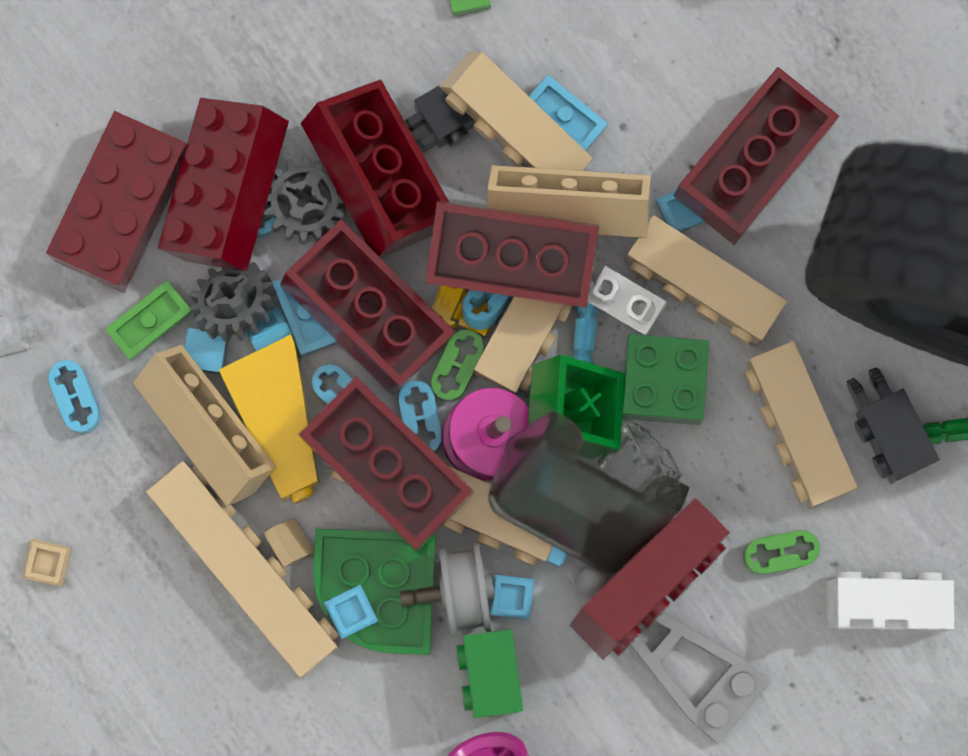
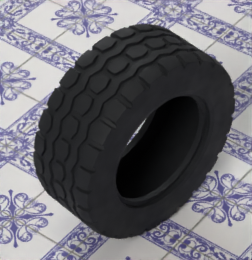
(898, 245)

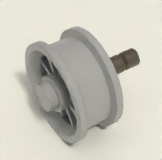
(461, 591)

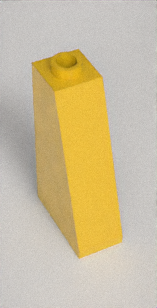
(274, 410)

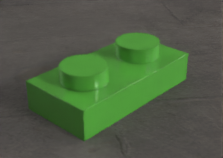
(149, 320)

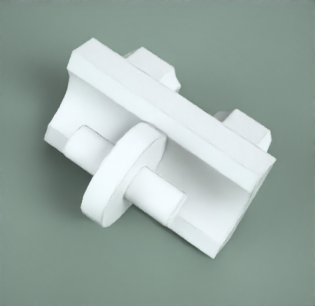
(626, 301)

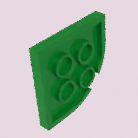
(383, 567)

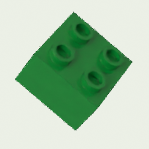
(665, 379)
(585, 395)
(491, 673)

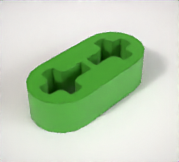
(448, 361)
(779, 542)

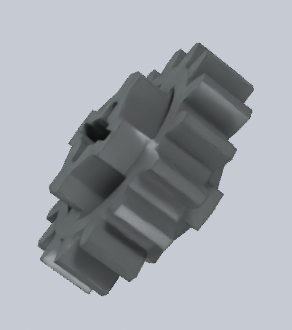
(289, 195)
(233, 302)

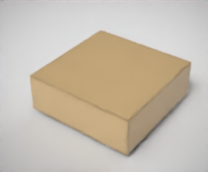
(289, 542)
(47, 562)

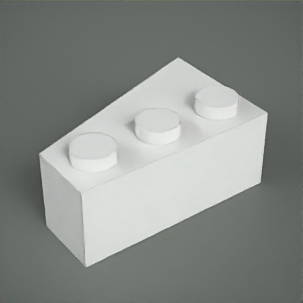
(890, 602)

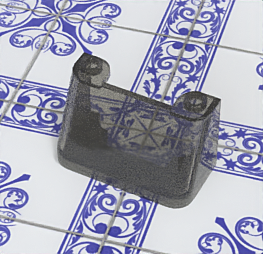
(573, 503)

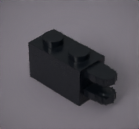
(440, 119)
(891, 429)

